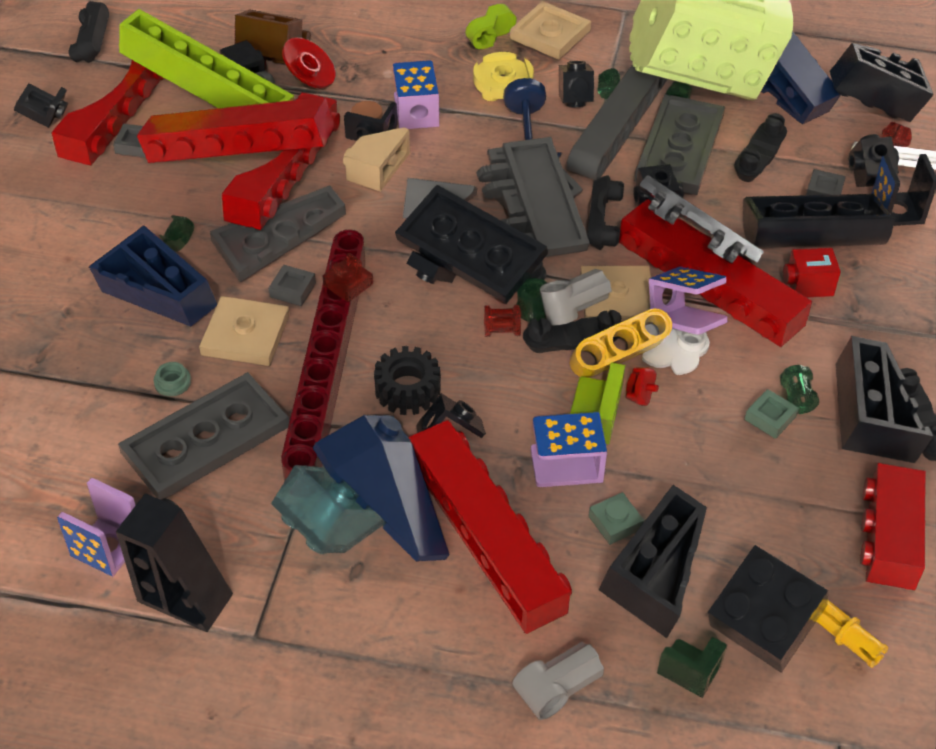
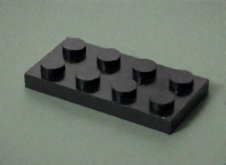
(471, 243)

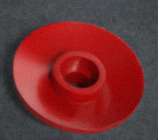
(308, 63)

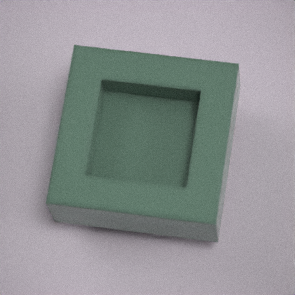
(771, 413)
(615, 518)

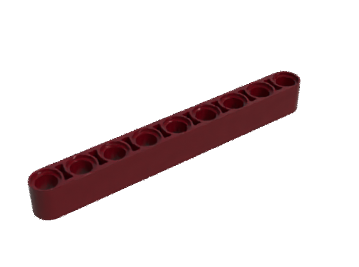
(322, 364)

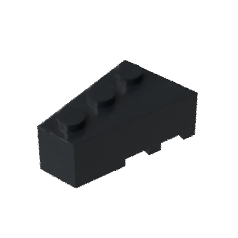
(882, 81)
(874, 404)
(657, 562)
(171, 564)

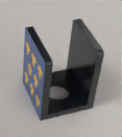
(916, 200)

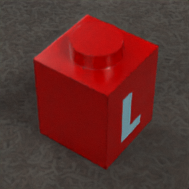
(812, 272)

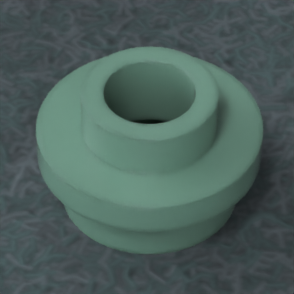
(172, 379)

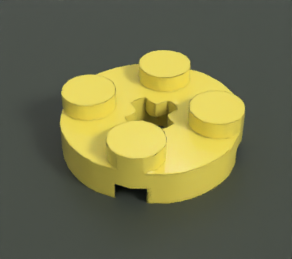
(487, 74)

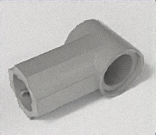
(567, 297)
(549, 685)

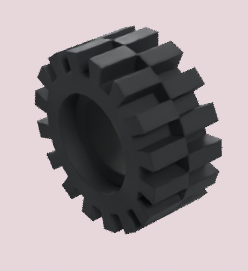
(407, 364)

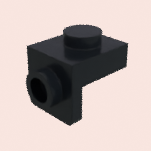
(41, 105)
(428, 269)

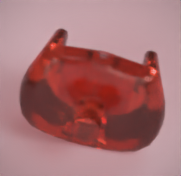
(900, 134)

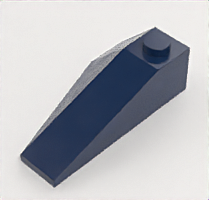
(385, 473)

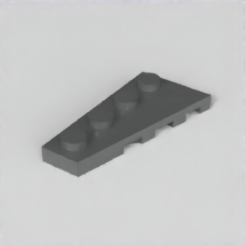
(295, 221)

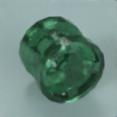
(530, 299)

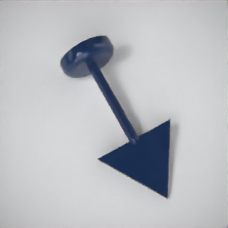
(524, 98)

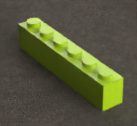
(193, 64)

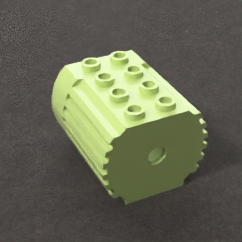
(711, 42)

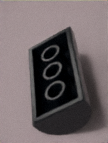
(816, 220)

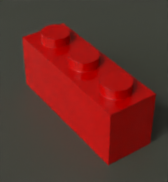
(894, 526)

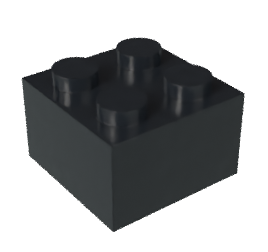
(768, 608)

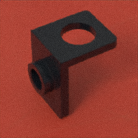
(360, 125)
(458, 412)

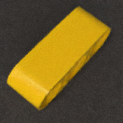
(632, 331)

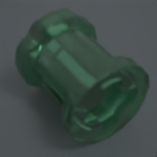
(800, 389)

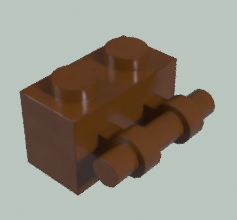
(268, 31)

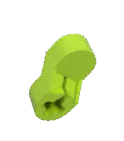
(485, 29)

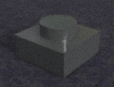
(127, 141)
(825, 183)
(292, 285)

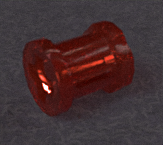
(502, 320)

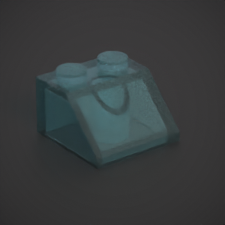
(324, 510)

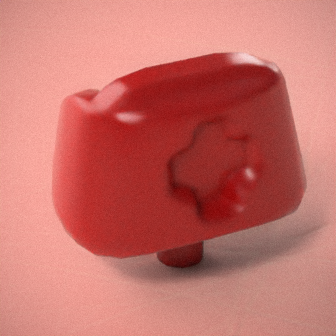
(641, 385)

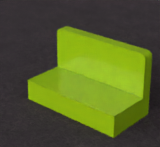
(601, 397)

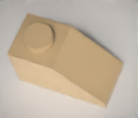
(376, 157)

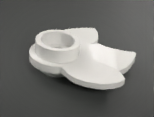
(678, 350)

